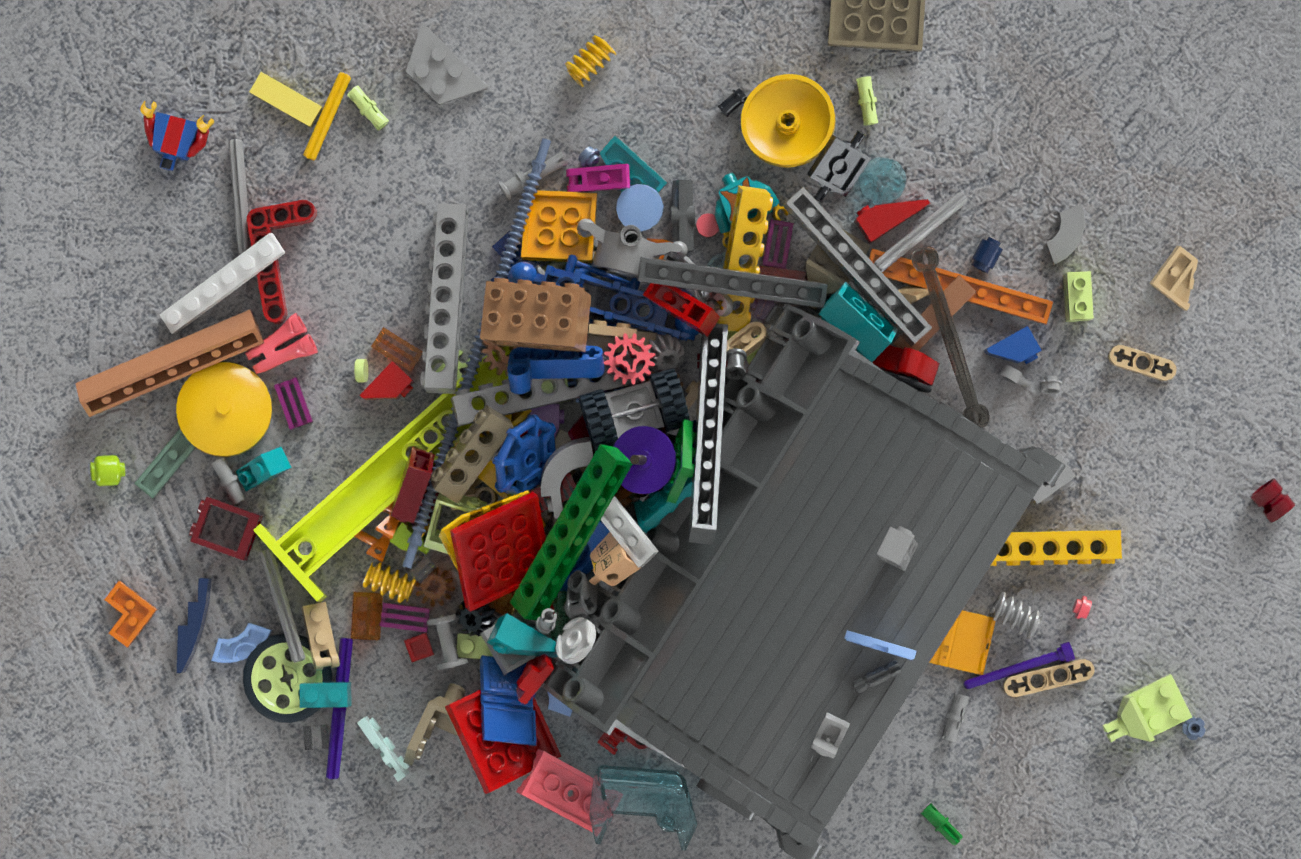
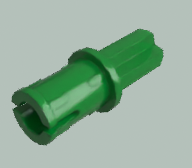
(941, 824)

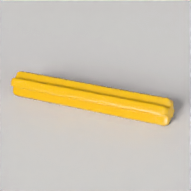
(327, 116)

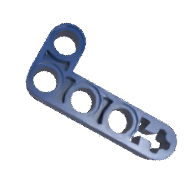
(535, 363)

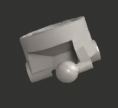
(621, 257)

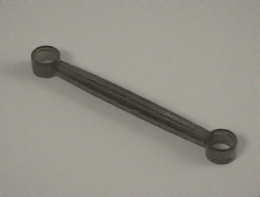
(950, 334)

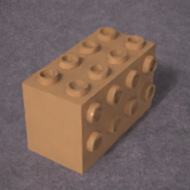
(535, 315)

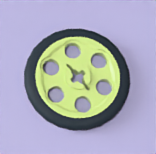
(267, 702)

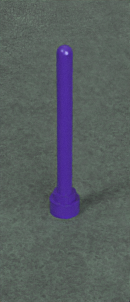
(1062, 653)

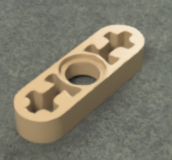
(1157, 374)

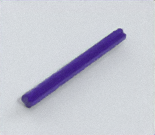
(339, 713)

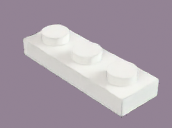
(628, 533)

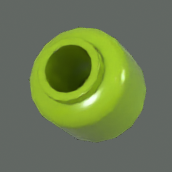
(107, 470)

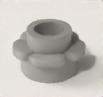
(1050, 385)

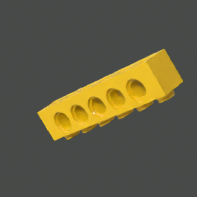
(746, 199)
(1109, 540)

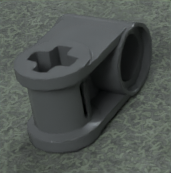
(581, 594)

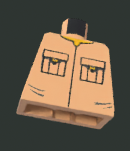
(610, 562)

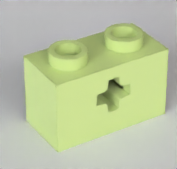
(1078, 296)

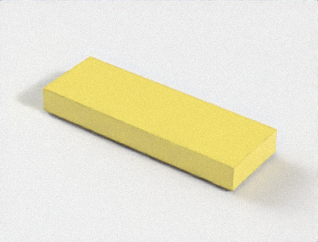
(285, 99)

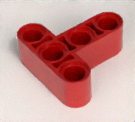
(908, 362)

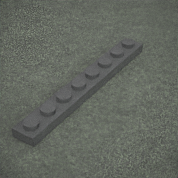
(731, 282)

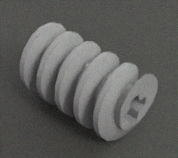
(1016, 615)

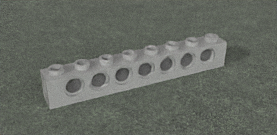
(857, 266)
(446, 380)
(465, 412)

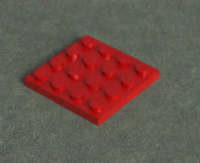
(497, 550)
(496, 761)

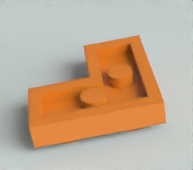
(135, 613)

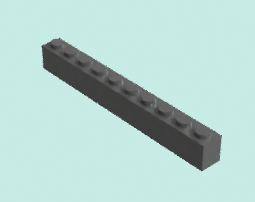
(708, 436)

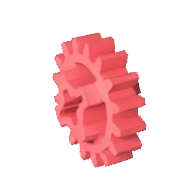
(640, 357)

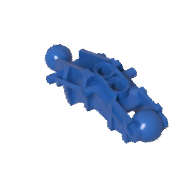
(628, 290)

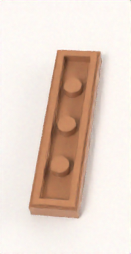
(956, 295)

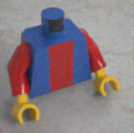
(174, 136)

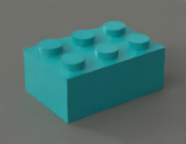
(859, 319)

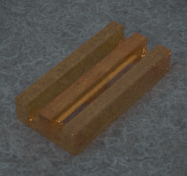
(380, 339)

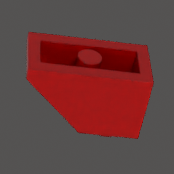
(389, 384)

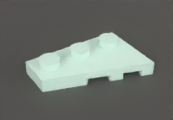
(371, 730)

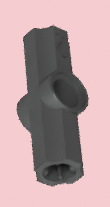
(683, 212)

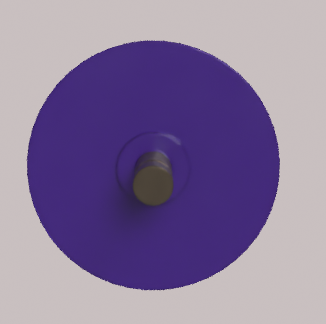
(651, 459)

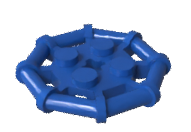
(524, 455)

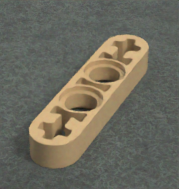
(1048, 678)

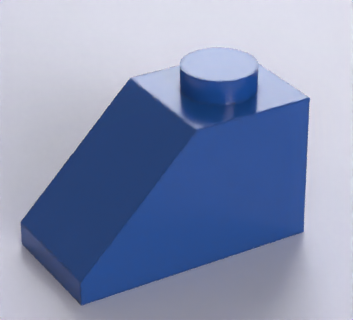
(1016, 347)

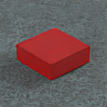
(419, 647)

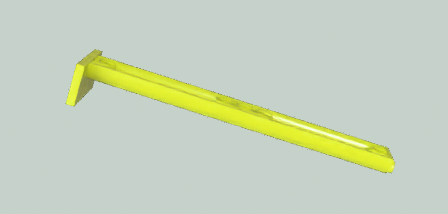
(368, 488)

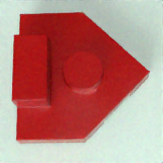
(533, 677)

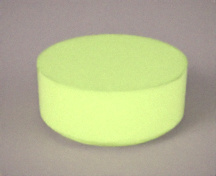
(361, 370)

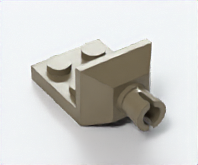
(823, 270)
(434, 715)

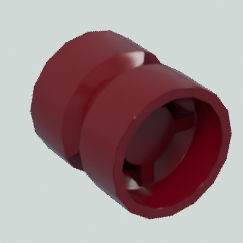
(1272, 500)

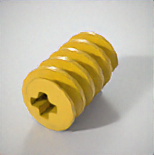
(589, 59)
(389, 582)

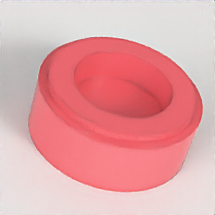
(707, 225)

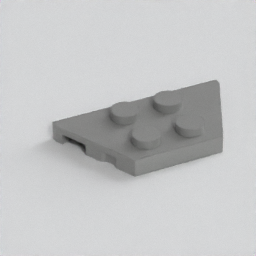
(440, 70)

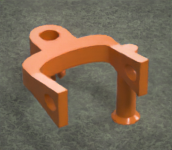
(382, 543)

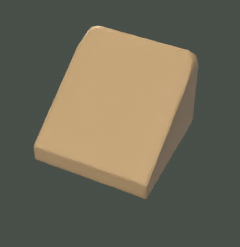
(913, 293)

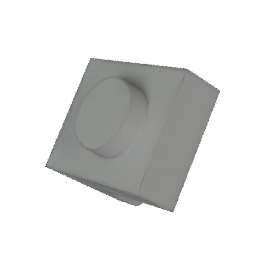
(829, 735)

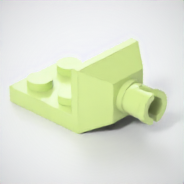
(1149, 711)

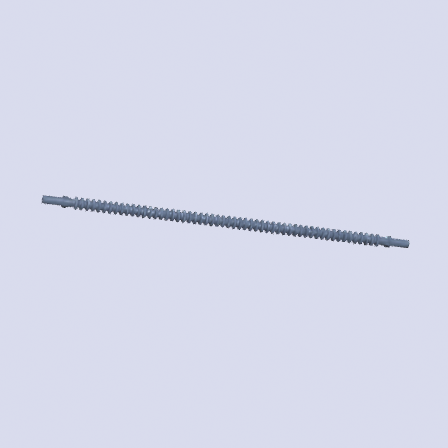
(537, 167)

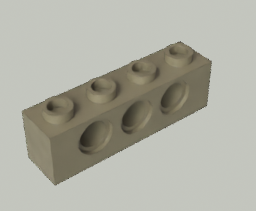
(471, 466)

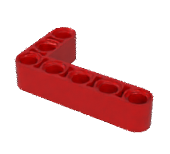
(257, 232)

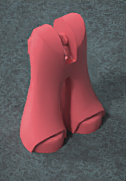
(290, 329)

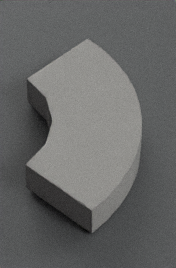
(1068, 234)

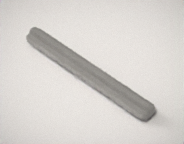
(239, 195)
(920, 232)
(282, 605)

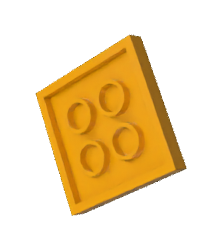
(553, 226)

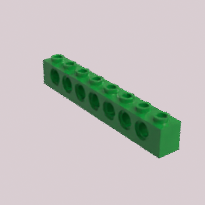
(571, 532)

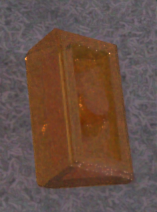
(366, 616)

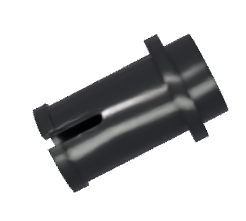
(732, 102)

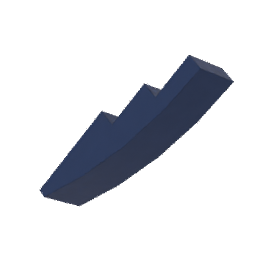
(190, 634)

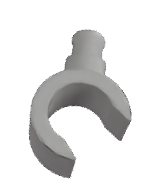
(1013, 376)

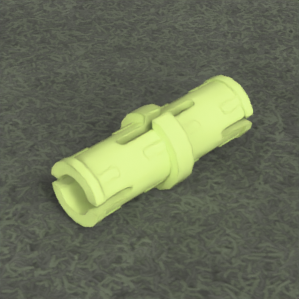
(867, 101)
(368, 108)

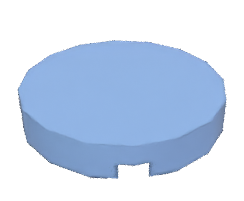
(640, 207)

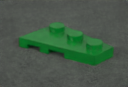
(684, 456)

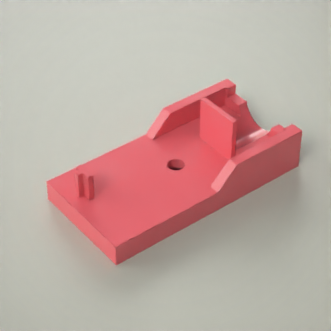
(550, 786)

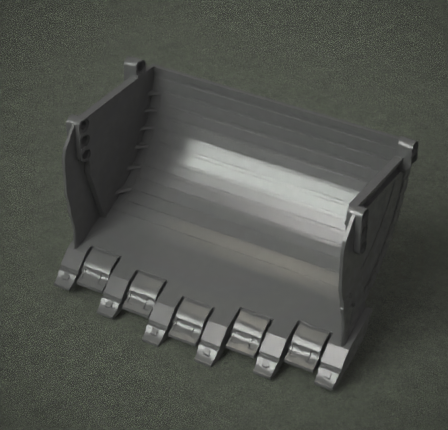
(742, 642)

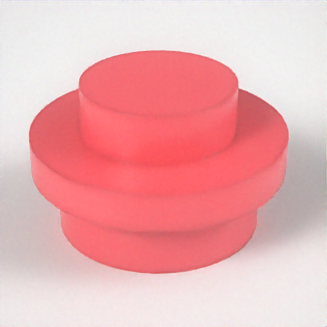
(1082, 607)

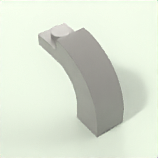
(563, 460)

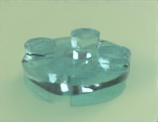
(895, 184)

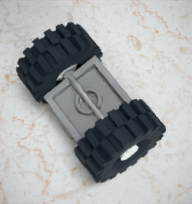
(650, 404)

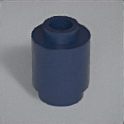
(986, 255)

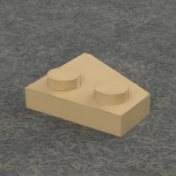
(1176, 277)

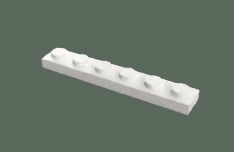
(222, 283)

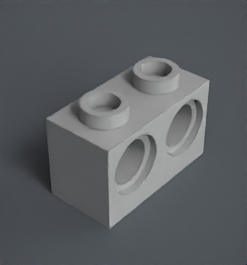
(898, 547)

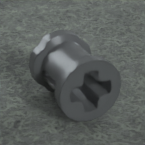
(735, 365)

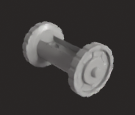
(447, 642)

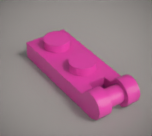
(599, 178)

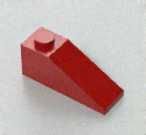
(883, 218)
(683, 307)

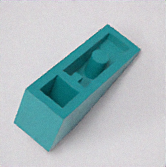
(517, 638)

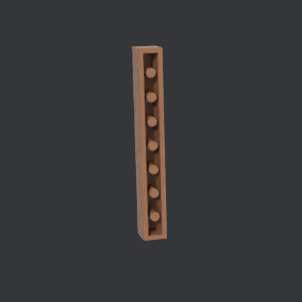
(169, 363)

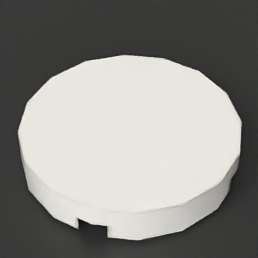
(576, 640)

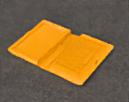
(966, 643)

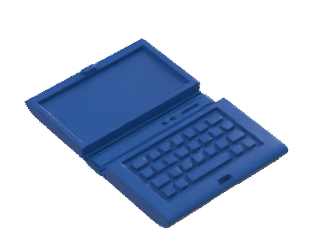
(501, 712)

